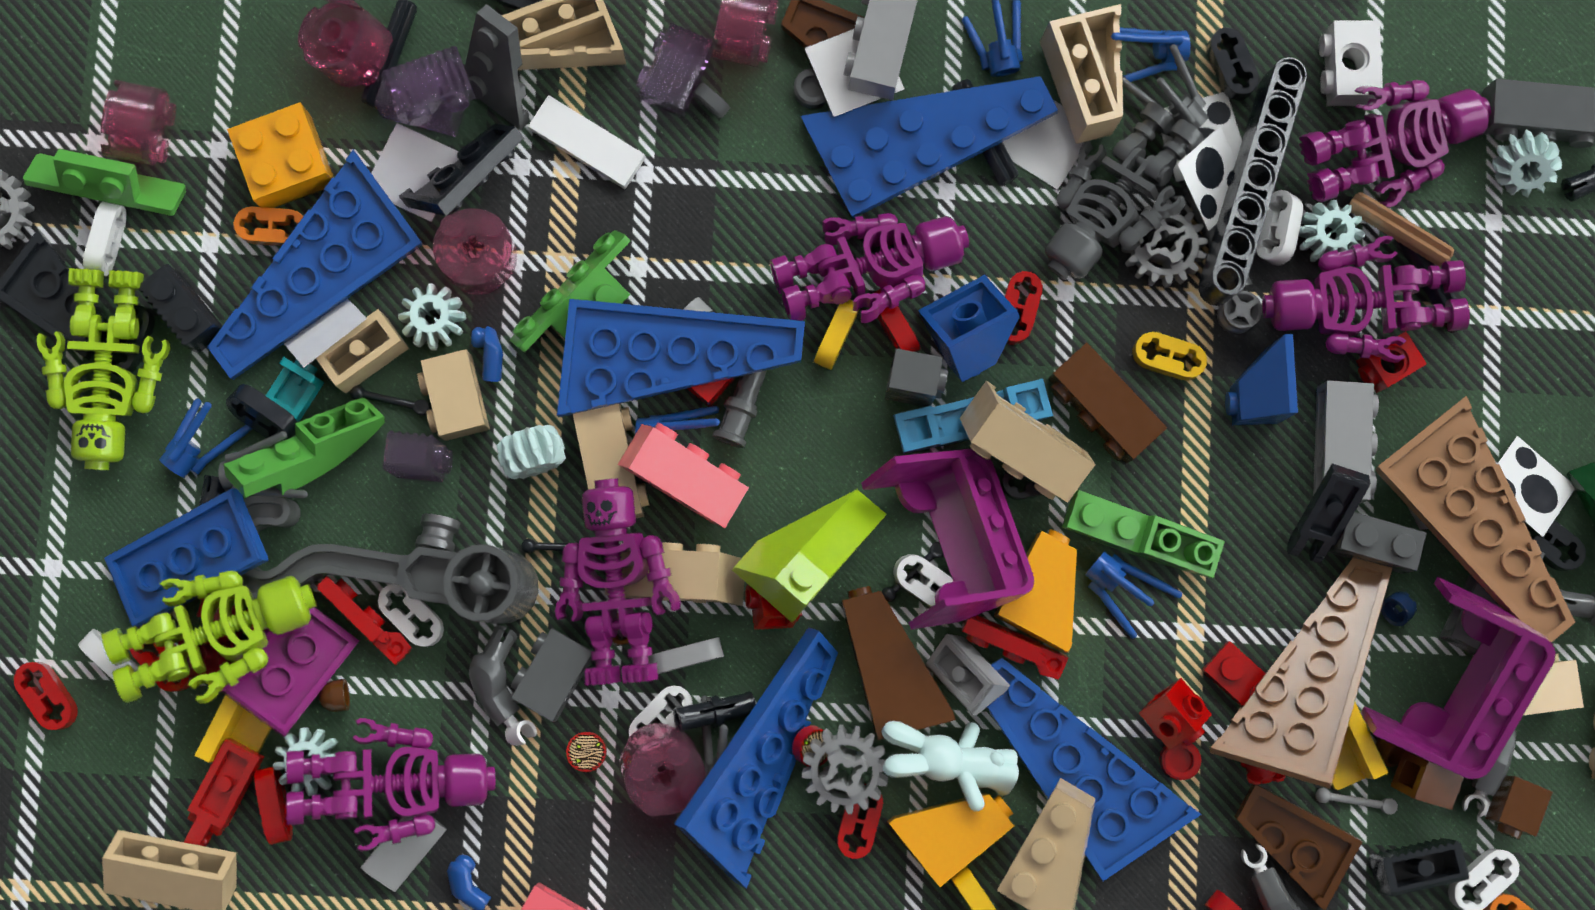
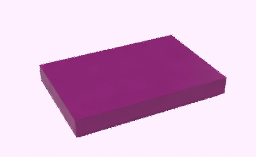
(295, 672)

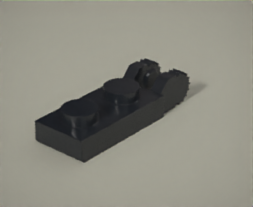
(1329, 511)

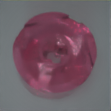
(743, 30)
(344, 42)
(137, 123)
(459, 235)
(667, 790)

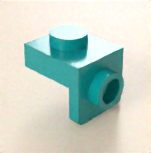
(295, 387)

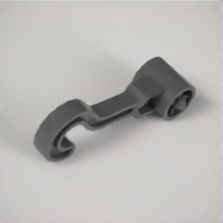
(476, 582)

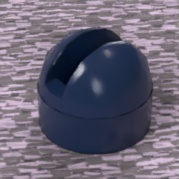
(1392, 614)

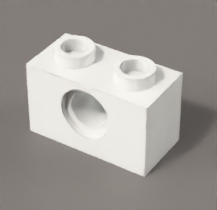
(1362, 45)

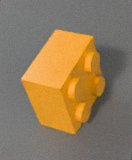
(281, 156)

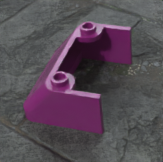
(972, 528)
(1487, 699)

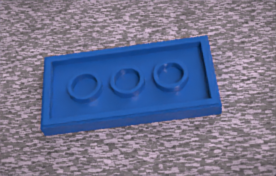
(201, 542)

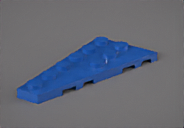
(907, 141)
(342, 247)
(645, 351)
(756, 765)
(1130, 805)

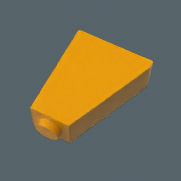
(1049, 607)
(952, 834)

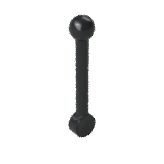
(419, 406)
(530, 545)
(891, 592)

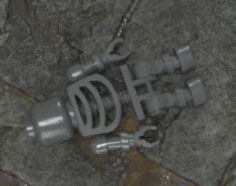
(1076, 245)

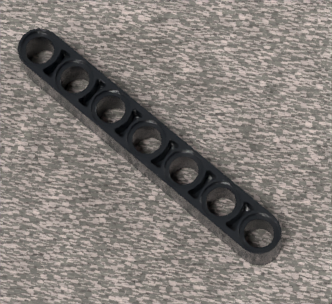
(1244, 194)

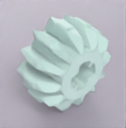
(1532, 175)
(1336, 219)
(421, 306)
(530, 451)
(315, 746)

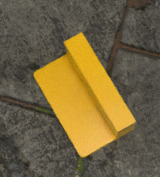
(234, 723)
(1358, 755)

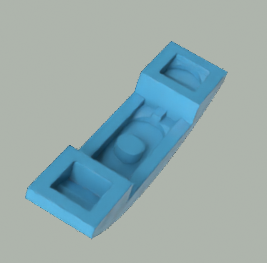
(942, 425)

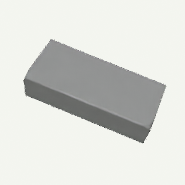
(966, 673)
(395, 862)

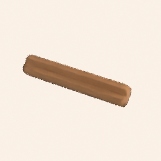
(1401, 229)

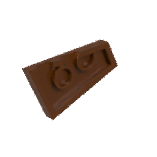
(816, 21)
(1301, 842)

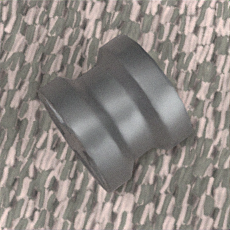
(1245, 306)
(437, 532)

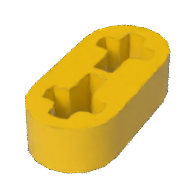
(836, 335)
(1172, 347)
(971, 890)

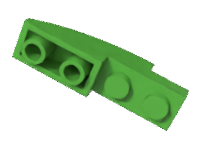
(317, 448)
(1143, 534)

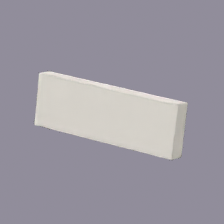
(586, 142)

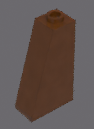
(889, 666)

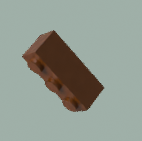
(1106, 404)

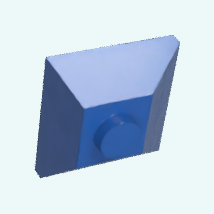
(971, 326)
(1266, 388)

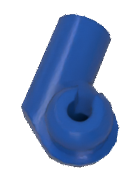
(492, 352)
(462, 886)

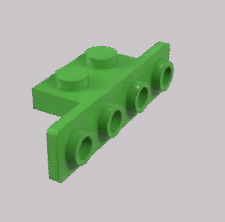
(103, 181)
(585, 281)

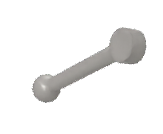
(1387, 805)

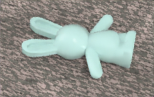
(945, 759)

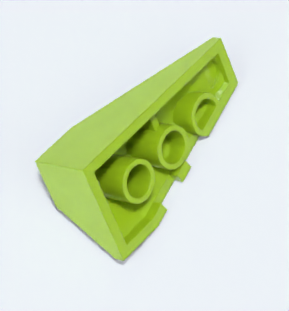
(803, 556)

